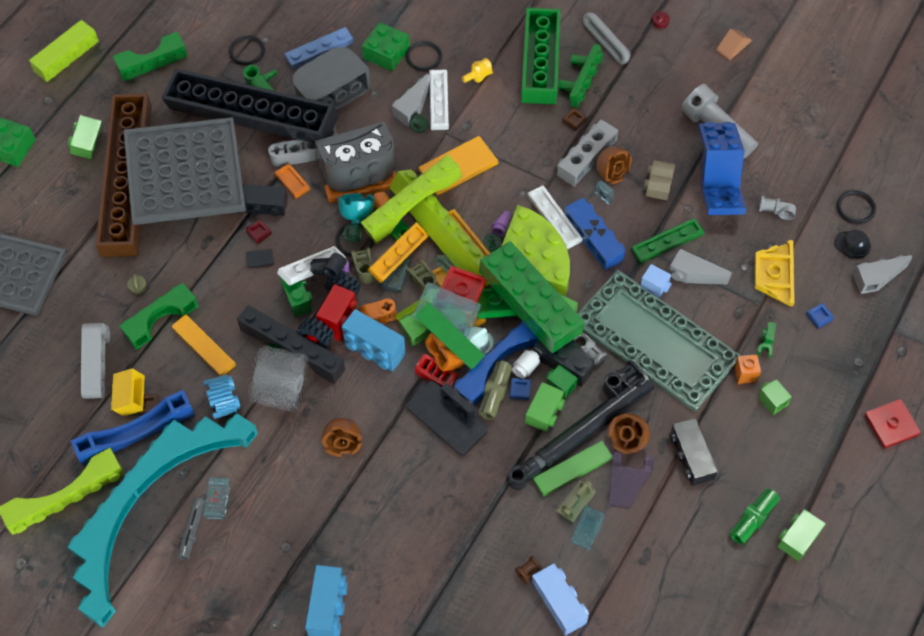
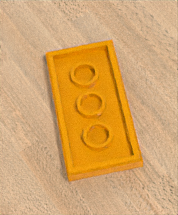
(471, 157)

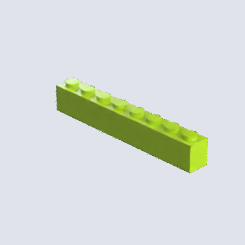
(441, 227)

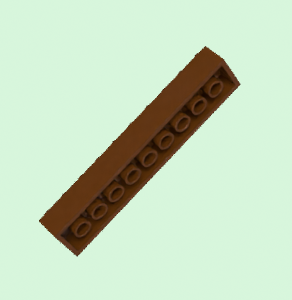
(115, 228)

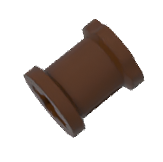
(527, 570)

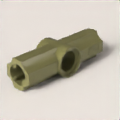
(495, 390)

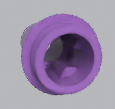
(502, 224)

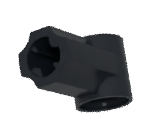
(329, 266)

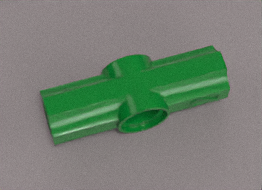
(754, 516)

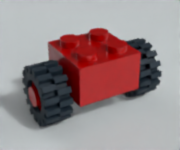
(333, 312)

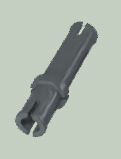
(190, 530)

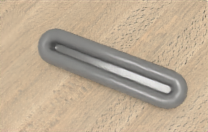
(606, 38)

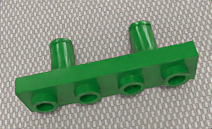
(583, 81)

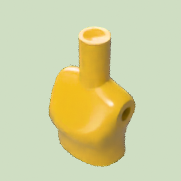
(479, 71)

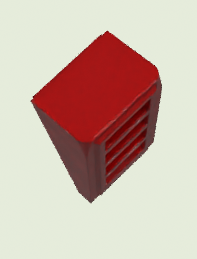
(425, 373)

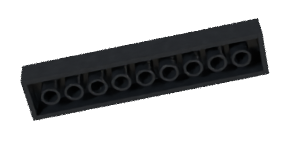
(250, 106)

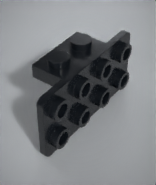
(448, 416)

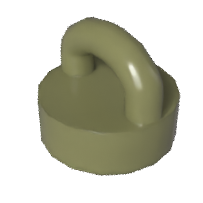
(137, 284)

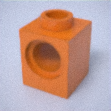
(747, 369)

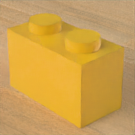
(127, 392)

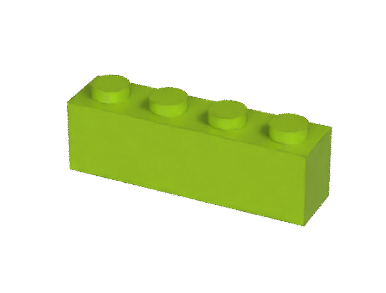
(64, 50)

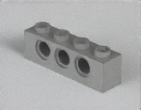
(586, 152)

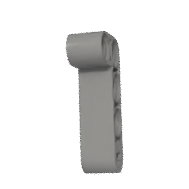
(293, 152)
(93, 359)

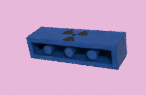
(595, 234)

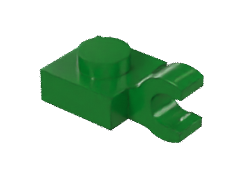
(768, 337)

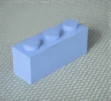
(560, 599)

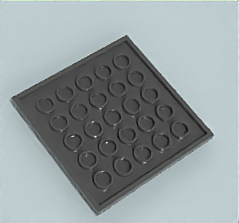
(183, 171)

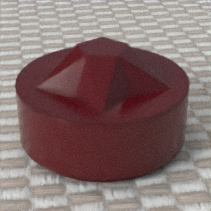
(661, 19)

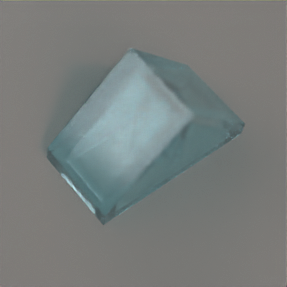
(588, 527)

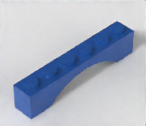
(474, 383)
(170, 408)

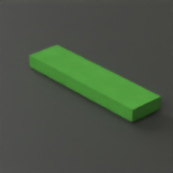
(572, 468)

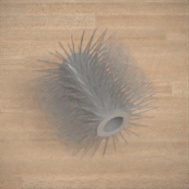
(278, 378)

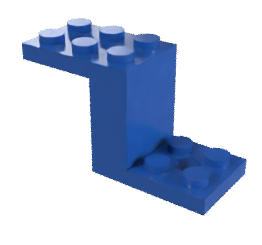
(721, 168)

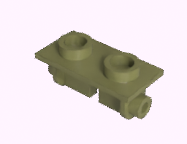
(576, 500)

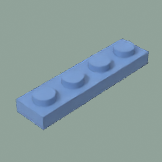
(312, 50)

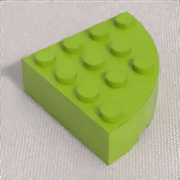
(541, 246)

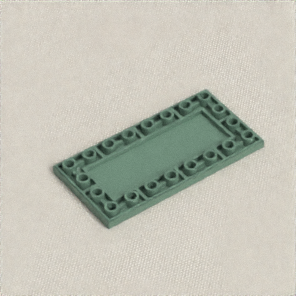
(658, 339)

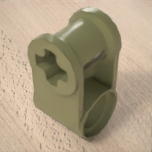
(362, 261)
(421, 275)

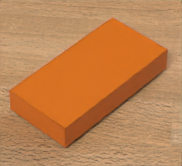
(292, 181)

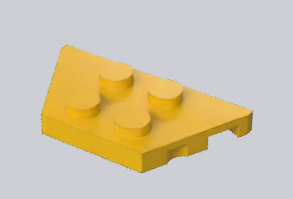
(776, 272)

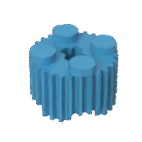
(221, 396)

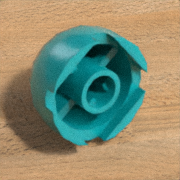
(356, 207)

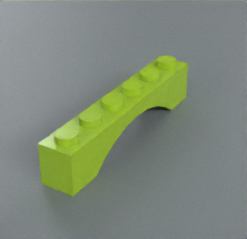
(436, 178)
(23, 512)

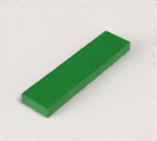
(667, 240)
(450, 335)

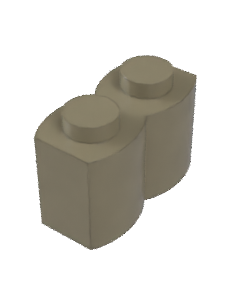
(660, 180)

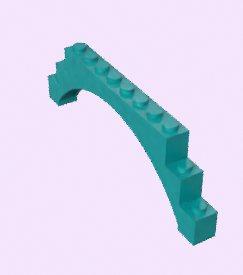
(99, 533)

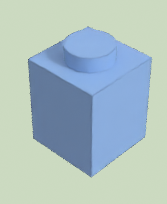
(656, 281)

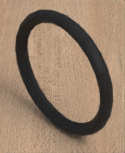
(422, 43)
(246, 62)
(856, 220)
(338, 244)

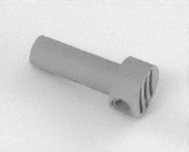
(710, 112)

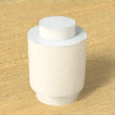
(526, 364)

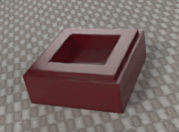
(258, 231)

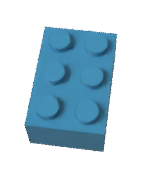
(373, 340)
(326, 602)

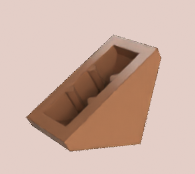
(733, 44)

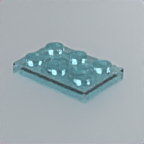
(455, 308)

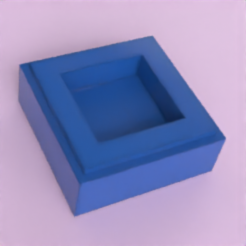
(820, 315)
(520, 389)

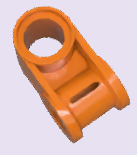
(379, 312)

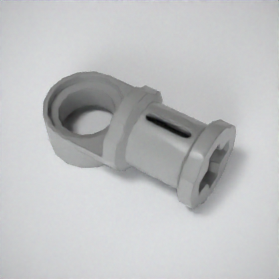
(777, 207)
(592, 350)

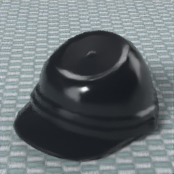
(853, 243)

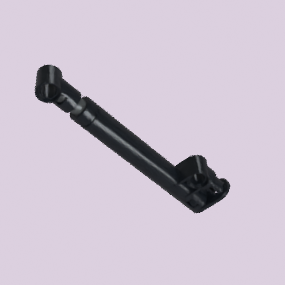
(630, 387)

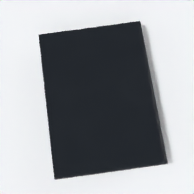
(259, 258)

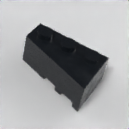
(569, 357)

